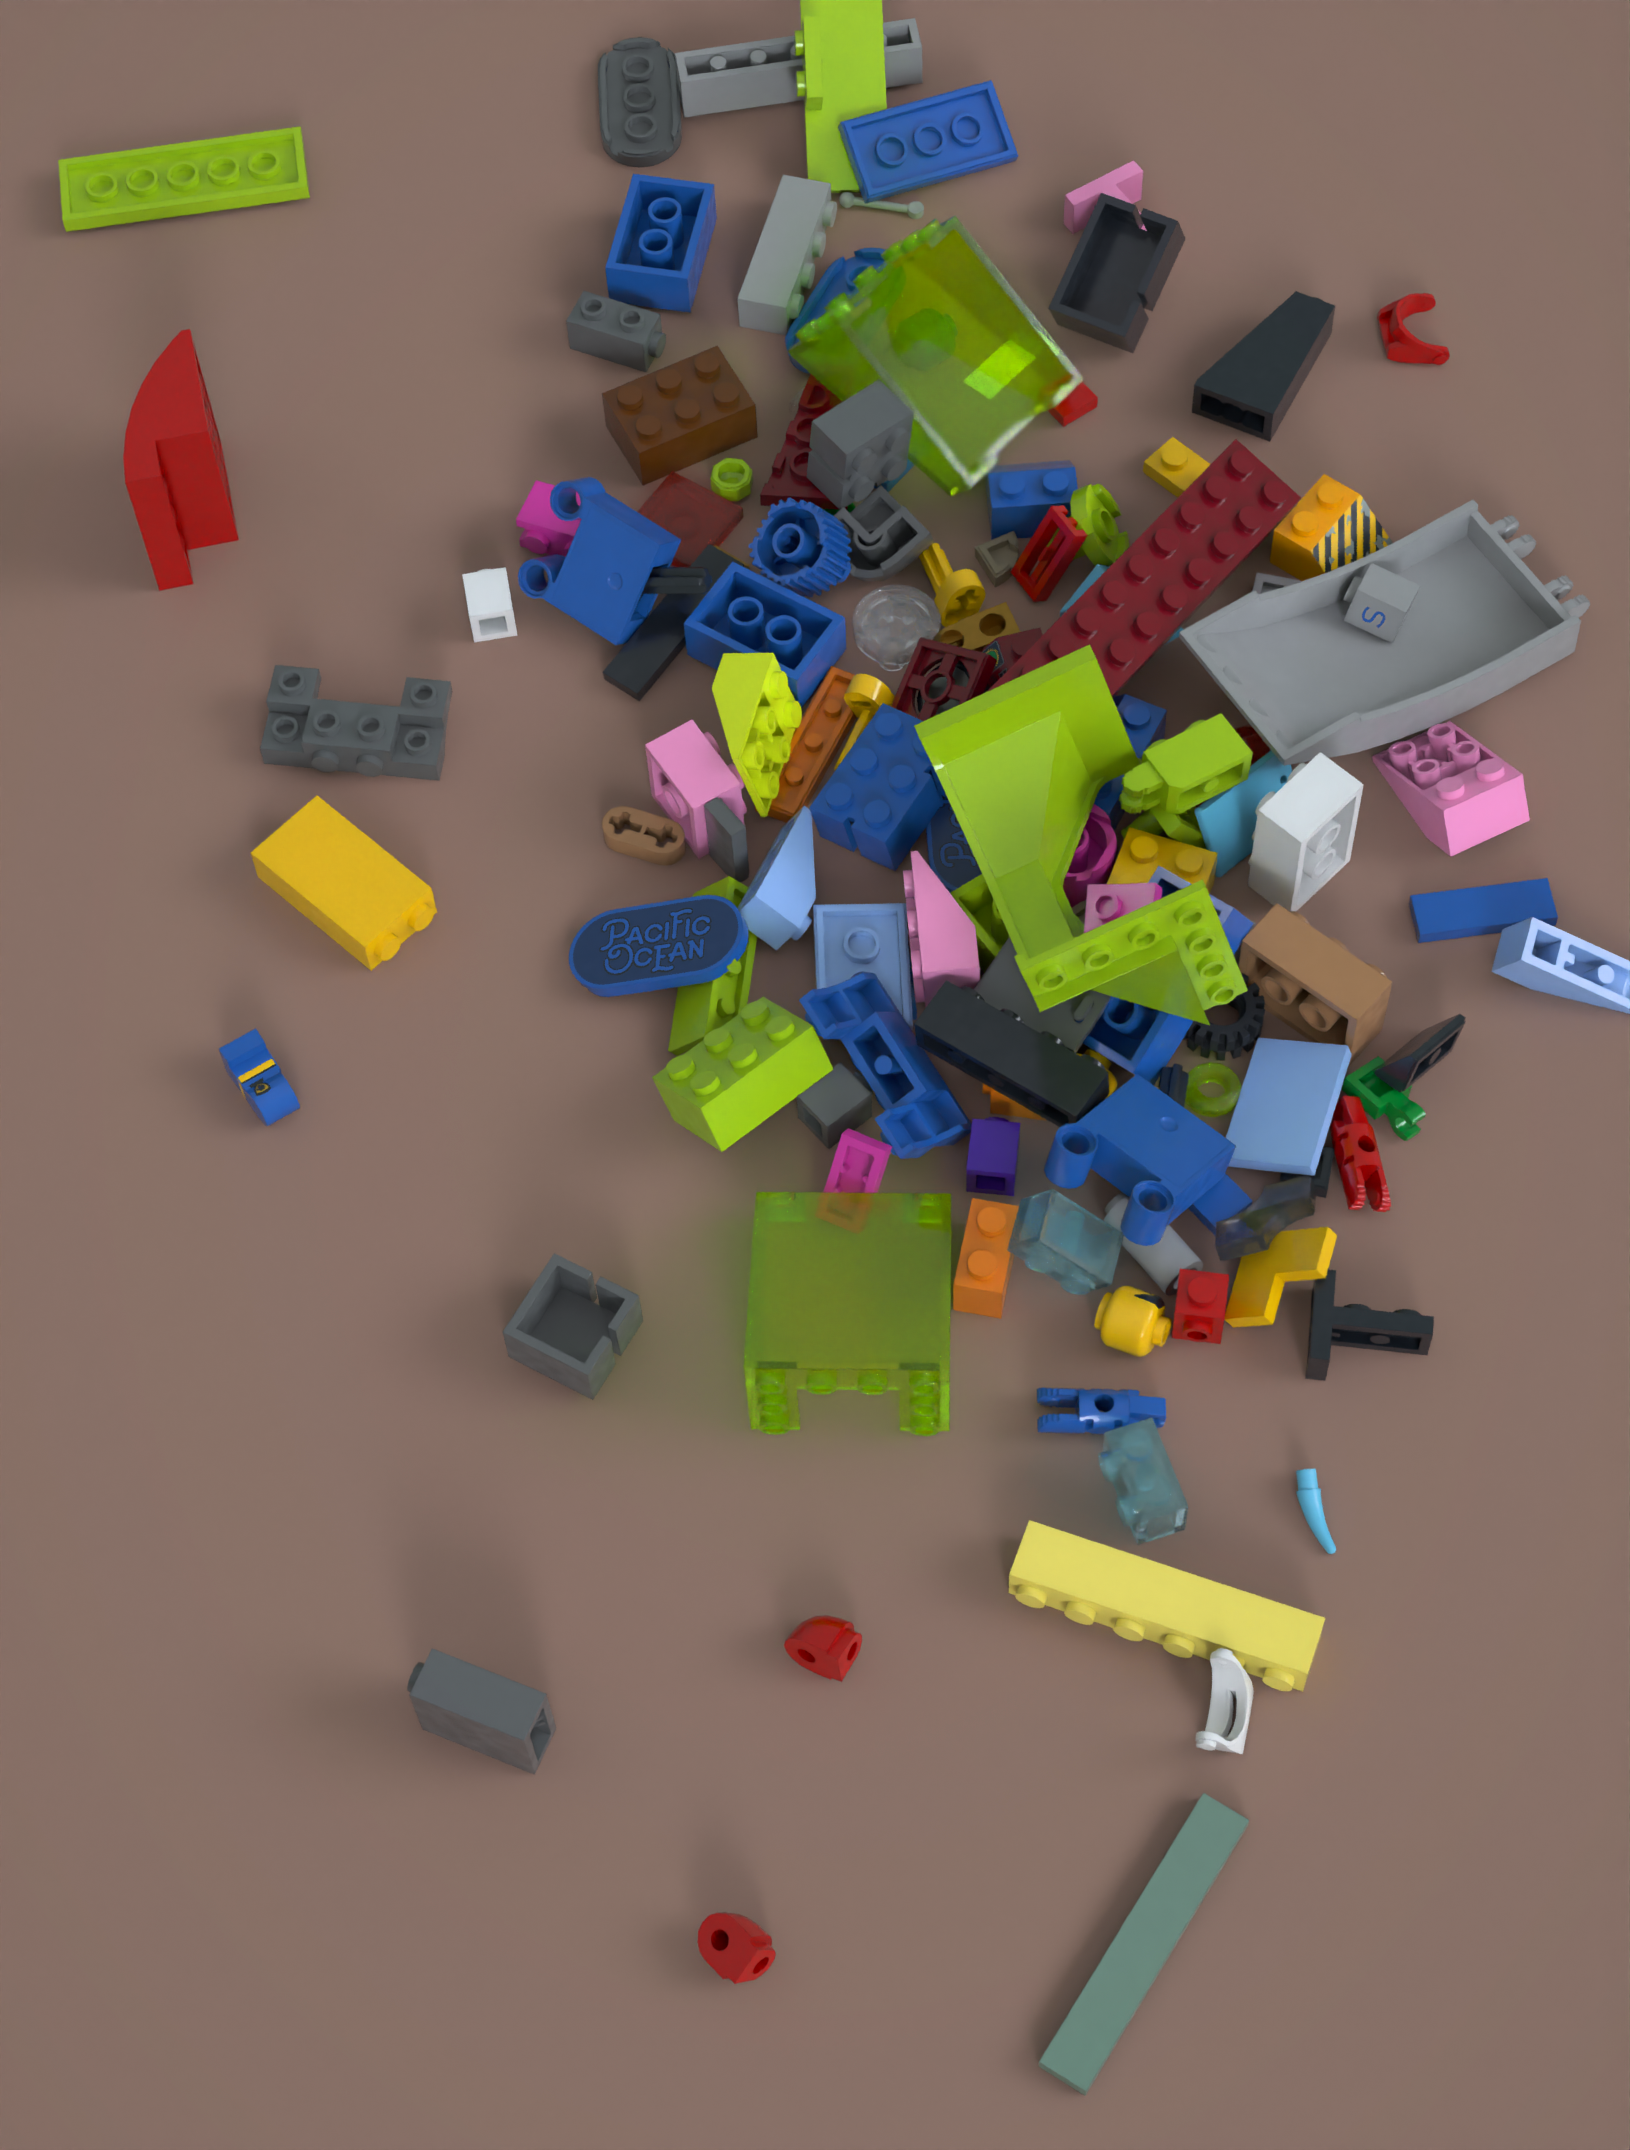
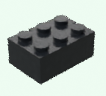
(1117, 272)

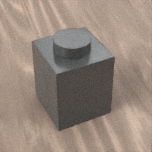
(835, 1104)

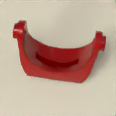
(1398, 341)

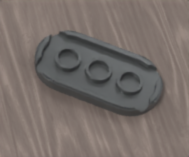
(639, 103)

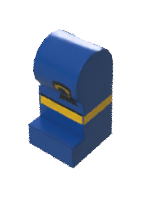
(259, 1077)

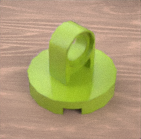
(1095, 514)

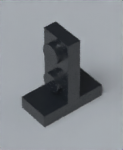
(1359, 1328)

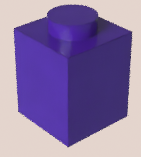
(993, 1156)

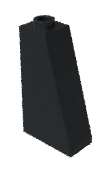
(1266, 369)

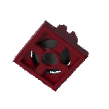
(956, 680)

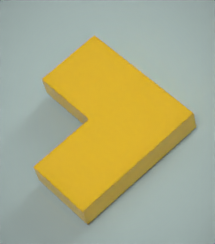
(1262, 1275)

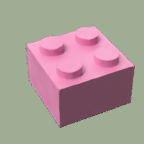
(687, 775)

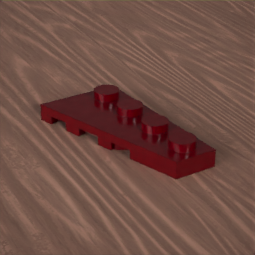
(791, 464)

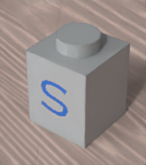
(1380, 602)

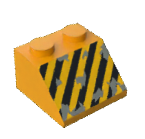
(1326, 531)

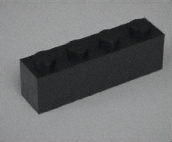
(1011, 1056)

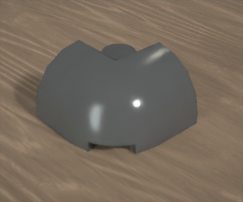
(882, 537)

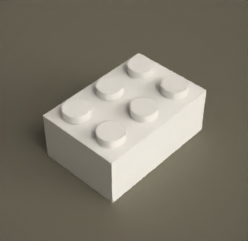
(1304, 833)

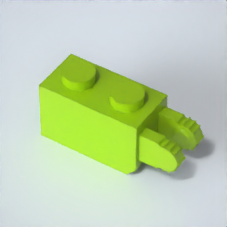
(1187, 768)

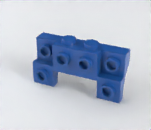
(884, 1049)

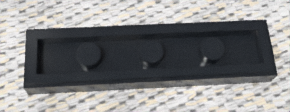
(662, 633)

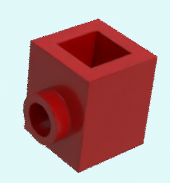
(1200, 1306)

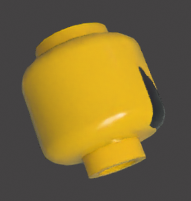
(1132, 1321)

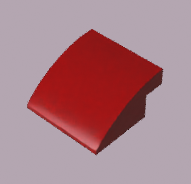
(177, 465)

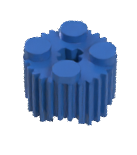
(802, 548)

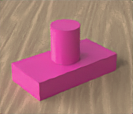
(857, 1164)

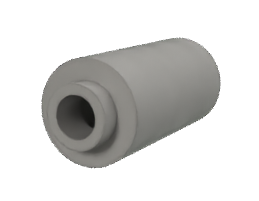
(1159, 1260)

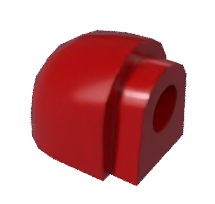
(824, 1646)
(735, 1946)

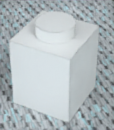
(489, 604)

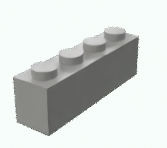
(786, 255)

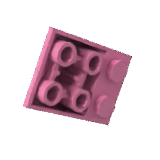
(1454, 787)
(939, 934)

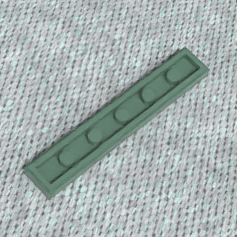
(1143, 1944)

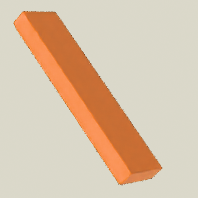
(814, 745)

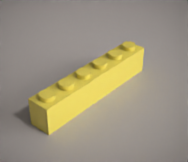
(1164, 1605)

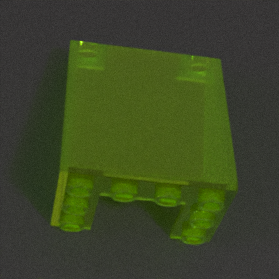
(948, 344)
(849, 1300)

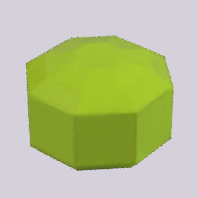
(732, 479)

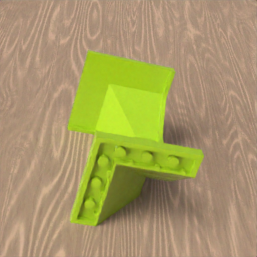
(1022, 786)

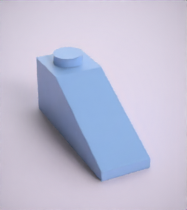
(784, 885)
(1562, 965)

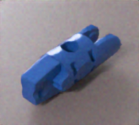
(1119, 1409)

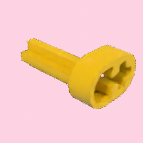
(957, 592)
(864, 698)

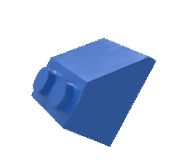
(1024, 493)

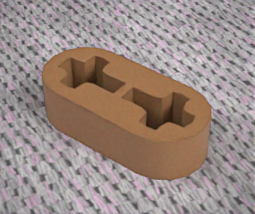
(644, 834)

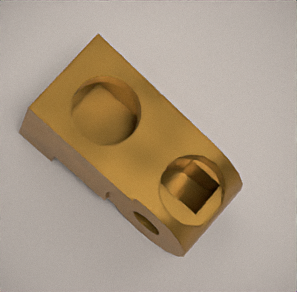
(980, 628)

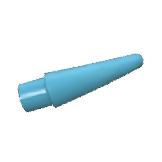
(1311, 1504)

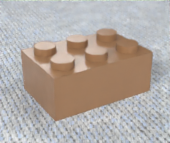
(1314, 981)

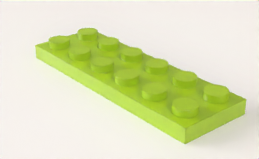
(183, 179)

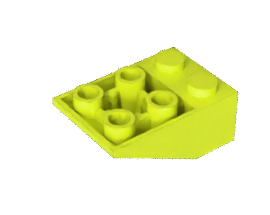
(756, 720)

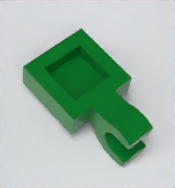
(1381, 1099)

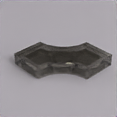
(1271, 1213)

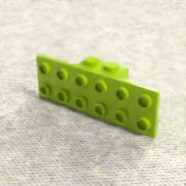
(839, 80)

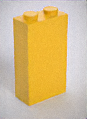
(344, 883)

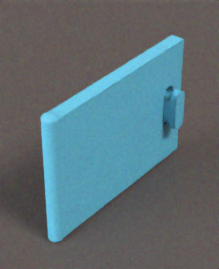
(1230, 817)

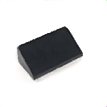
(1420, 1054)

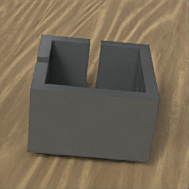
(859, 444)
(568, 1334)

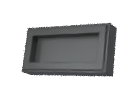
(727, 840)

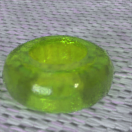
(1218, 1074)

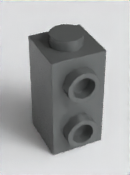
(615, 331)

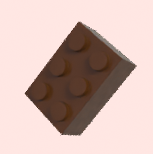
(680, 415)

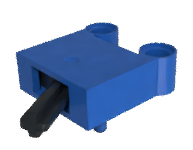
(611, 566)
(1146, 1149)

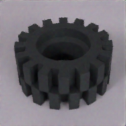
(1232, 1036)

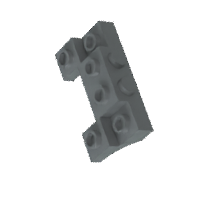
(352, 734)

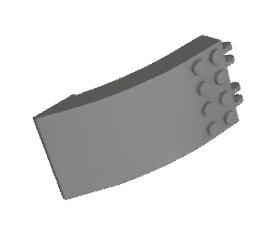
(1339, 690)

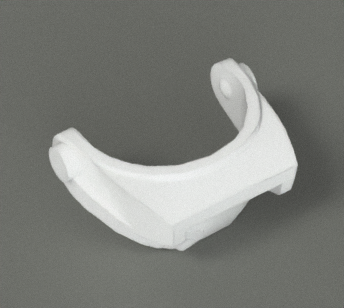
(1228, 1681)

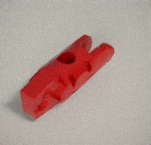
(1358, 1156)

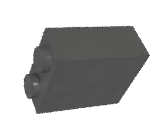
(482, 1710)

